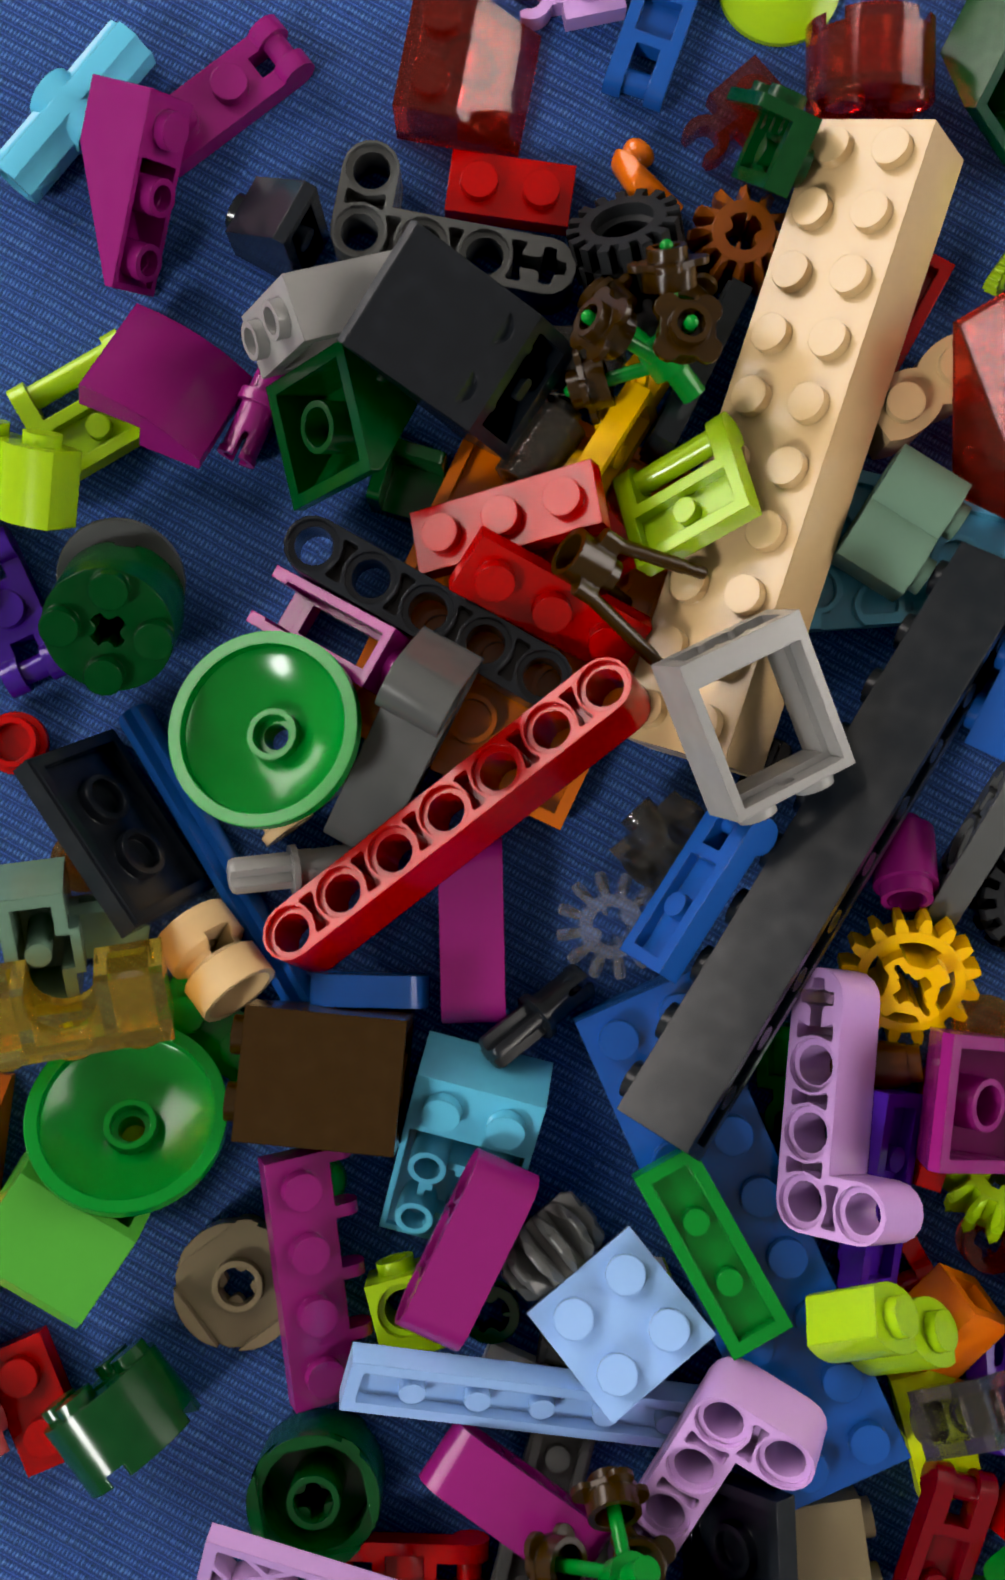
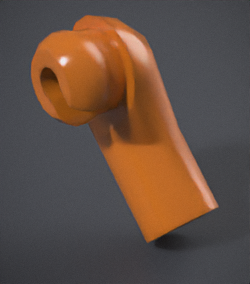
(631, 169)

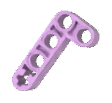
(837, 1021)
(731, 1419)

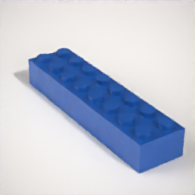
(745, 1171)

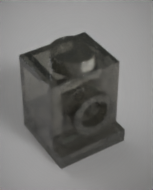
(960, 1416)

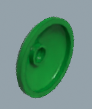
(235, 708)
(85, 1106)

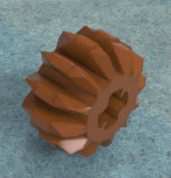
(740, 219)

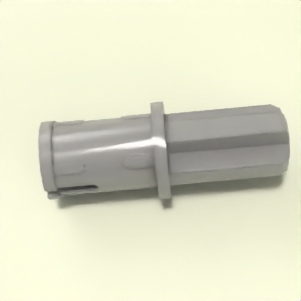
(280, 870)

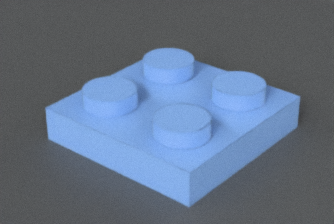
(620, 1324)

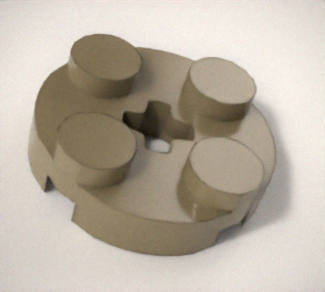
(201, 1278)

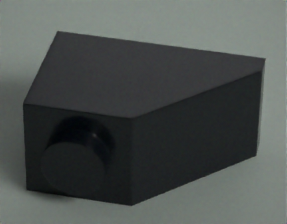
(277, 225)

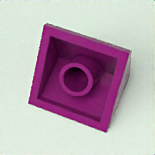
(963, 1104)

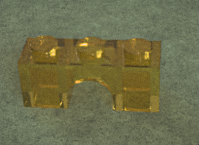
(122, 1009)

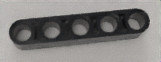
(409, 588)

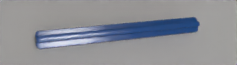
(208, 843)

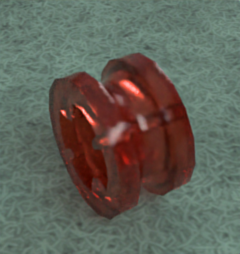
(991, 1264)

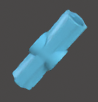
(53, 130)

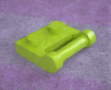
(95, 433)
(697, 506)

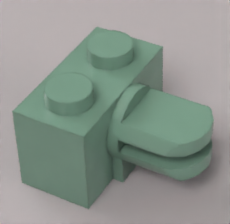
(51, 926)

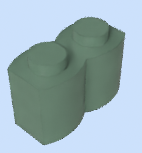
(901, 523)

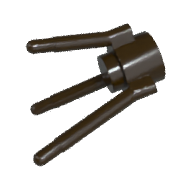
(593, 571)

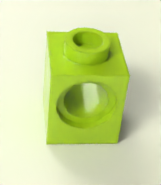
(390, 1276)

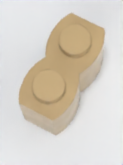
(915, 400)

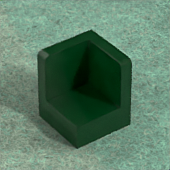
(407, 480)

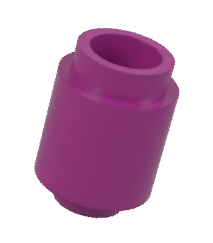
(909, 867)

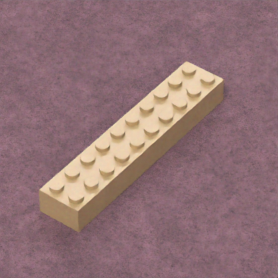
(808, 404)

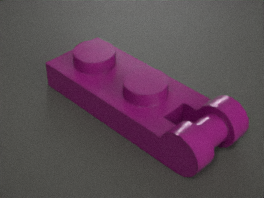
(234, 94)

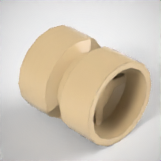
(219, 967)

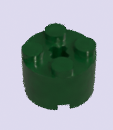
(82, 621)
(121, 1416)
(326, 1450)

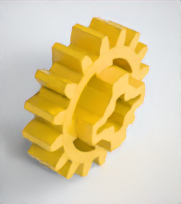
(928, 957)

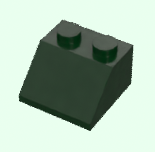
(334, 423)

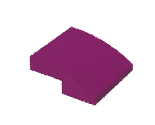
(166, 384)

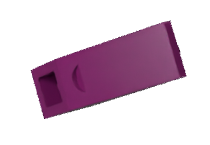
(132, 168)

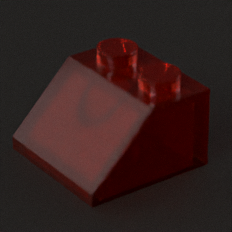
(465, 77)

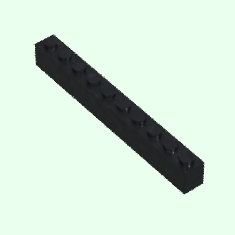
(821, 860)

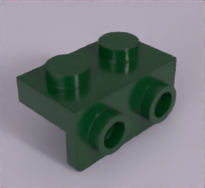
(780, 140)

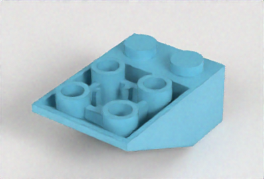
(453, 1110)

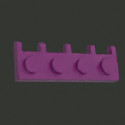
(310, 1272)

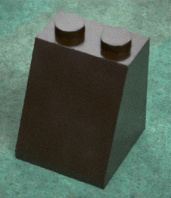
(320, 1076)

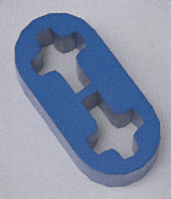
(369, 989)

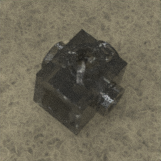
(656, 837)

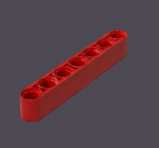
(487, 816)

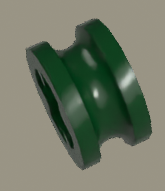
(493, 1331)

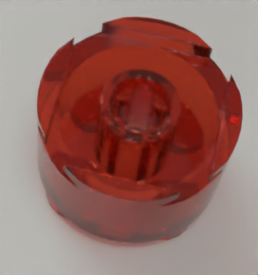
(871, 62)

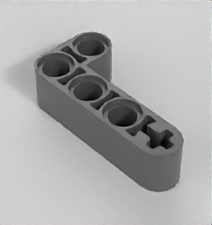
(381, 215)
(413, 720)

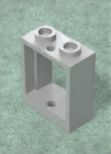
(305, 312)
(824, 746)

